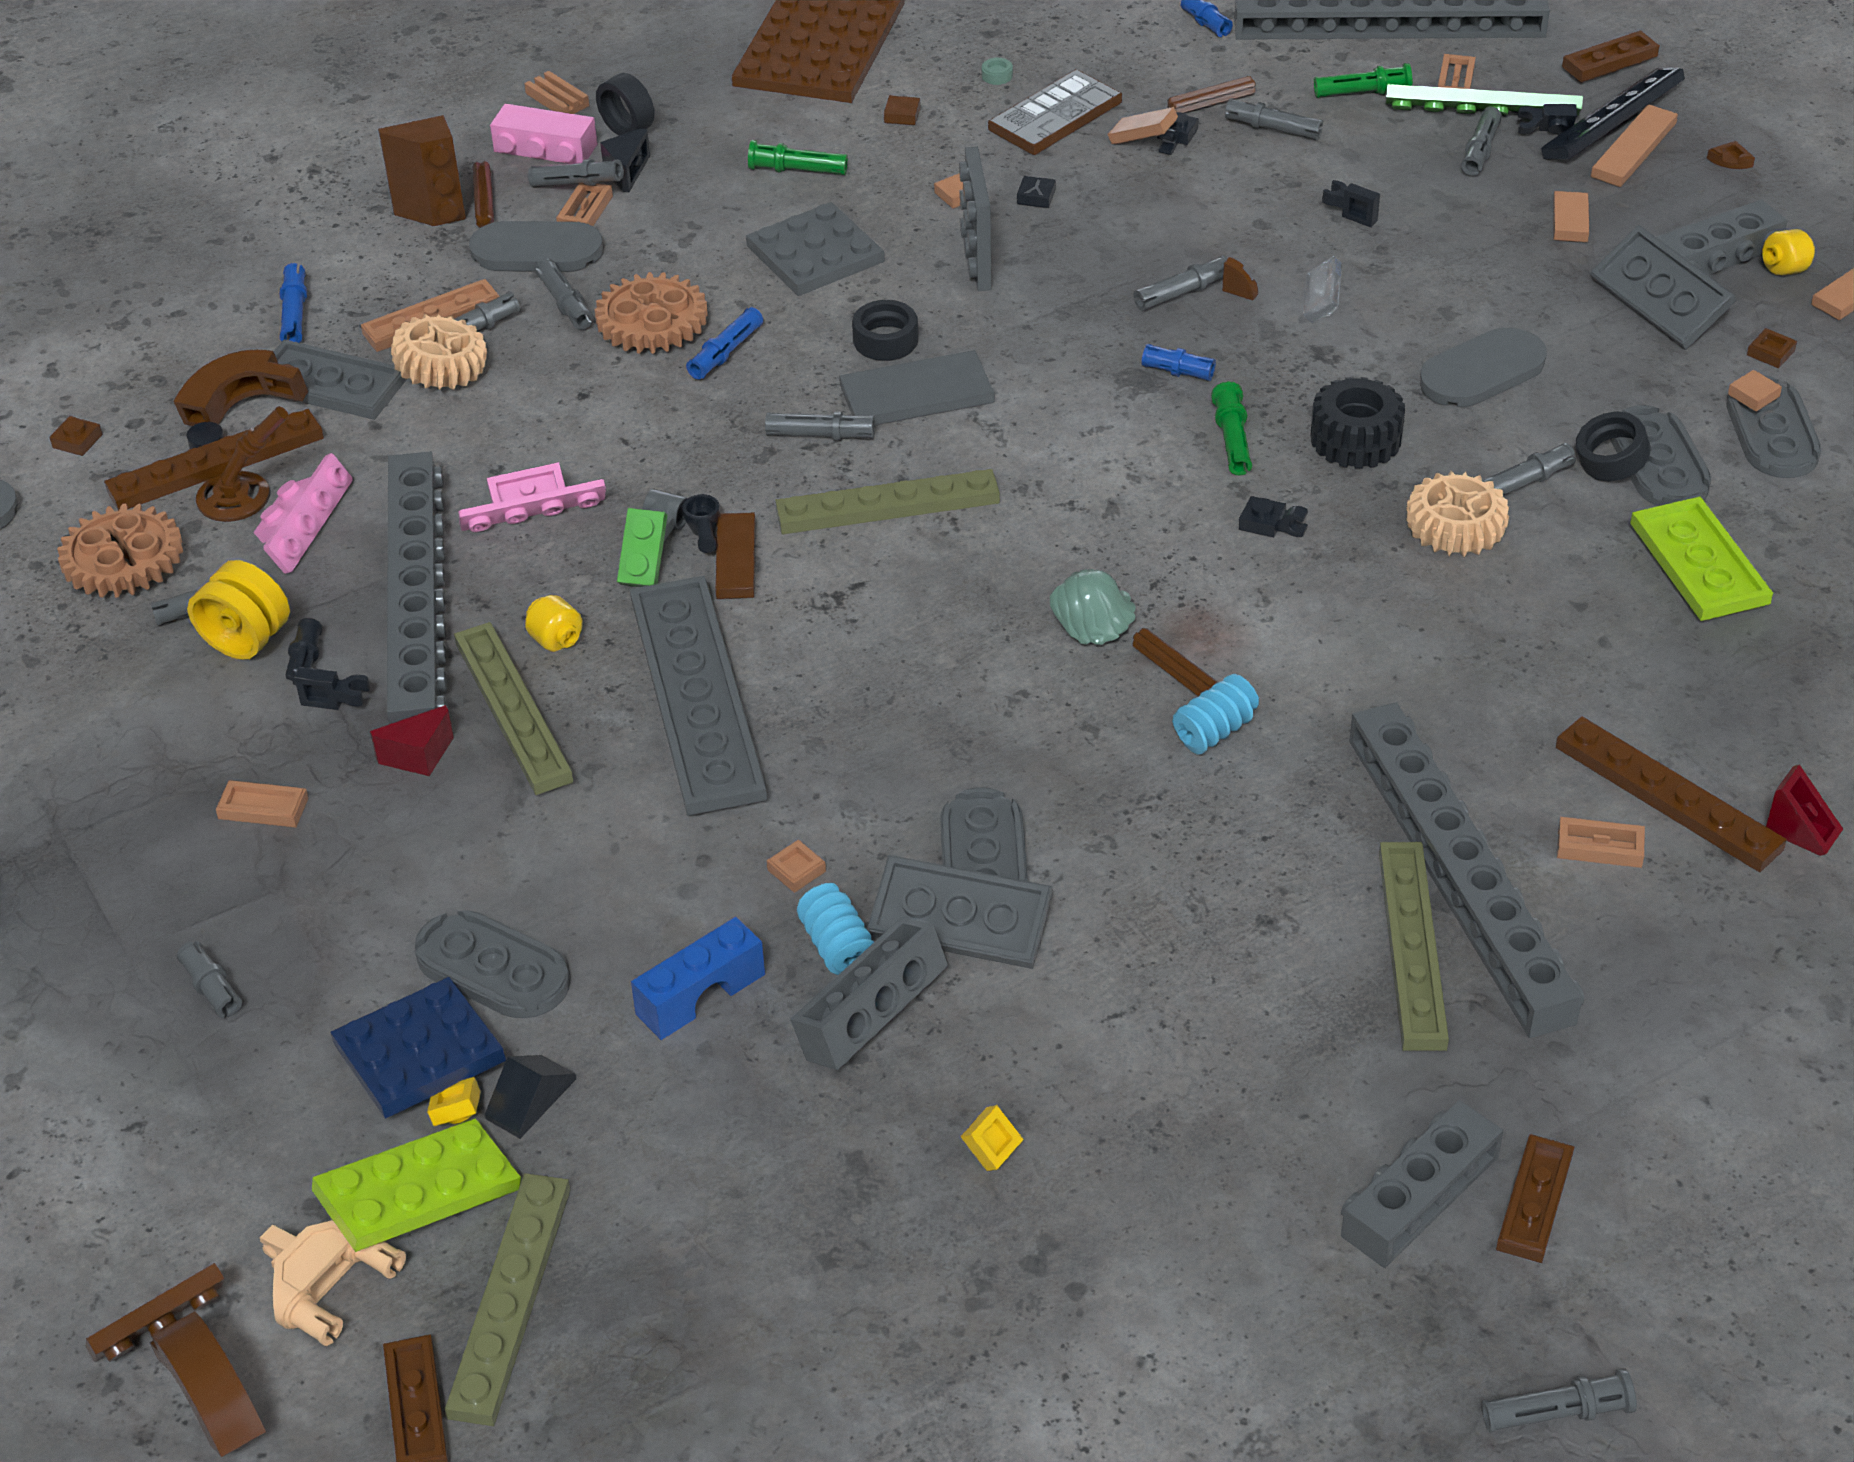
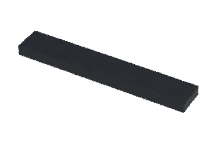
(1612, 113)

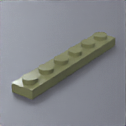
(887, 501)
(513, 708)
(1413, 947)
(508, 1301)

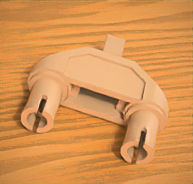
(310, 1266)

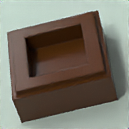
(902, 110)
(1772, 348)

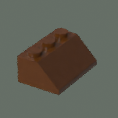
(422, 171)

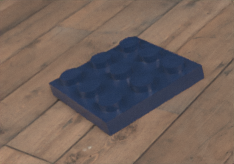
(417, 1047)

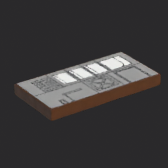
(1054, 111)

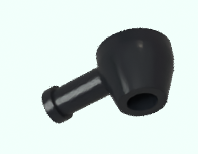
(701, 515)

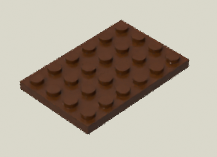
(817, 47)

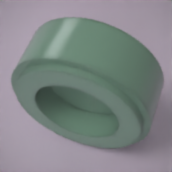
(997, 71)

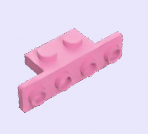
(528, 494)
(301, 512)

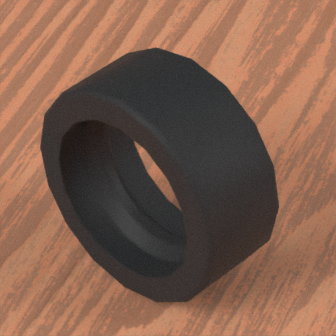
(636, 99)
(880, 314)
(1618, 465)

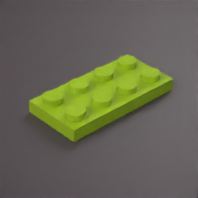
(1701, 558)
(415, 1184)

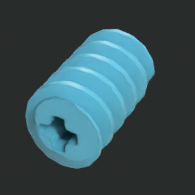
(1215, 713)
(833, 926)

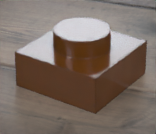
(76, 435)

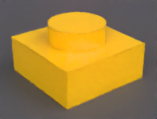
(455, 1103)
(992, 1138)

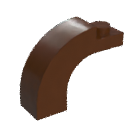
(232, 378)
(208, 1383)

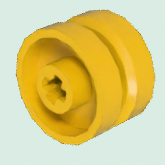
(238, 609)

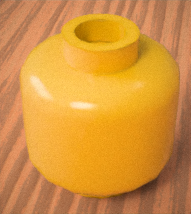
(1788, 252)
(552, 621)

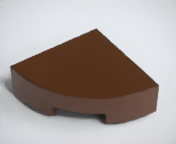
(1731, 156)
(1237, 281)

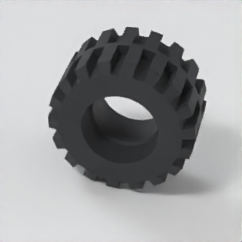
(1357, 422)

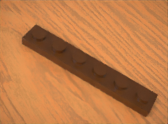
(207, 461)
(1671, 794)

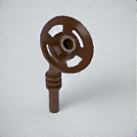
(232, 485)

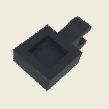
(1551, 118)
(1180, 132)
(1356, 201)
(1269, 516)
(324, 689)

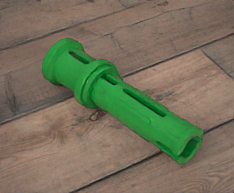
(1362, 82)
(782, 158)
(1231, 418)

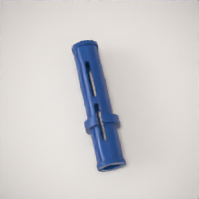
(293, 296)
(717, 350)

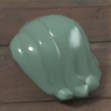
(1092, 607)

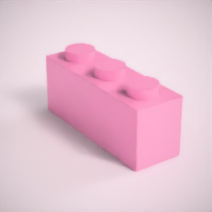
(543, 134)

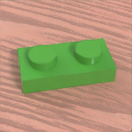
(642, 547)

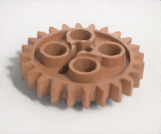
(651, 312)
(98, 563)

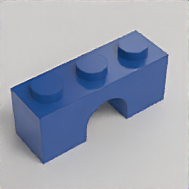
(669, 991)

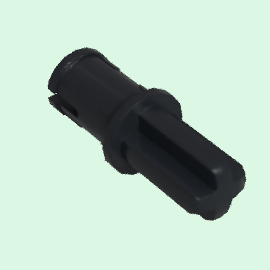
(304, 648)

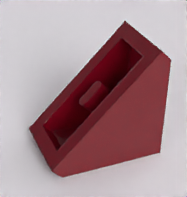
(414, 742)
(1802, 814)

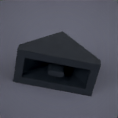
(633, 153)
(526, 1092)

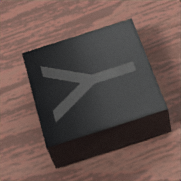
(1036, 191)

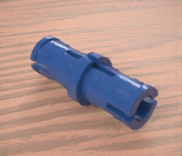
(1208, 15)
(1178, 362)

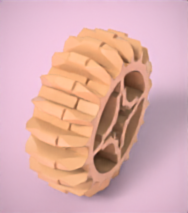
(438, 351)
(1457, 513)

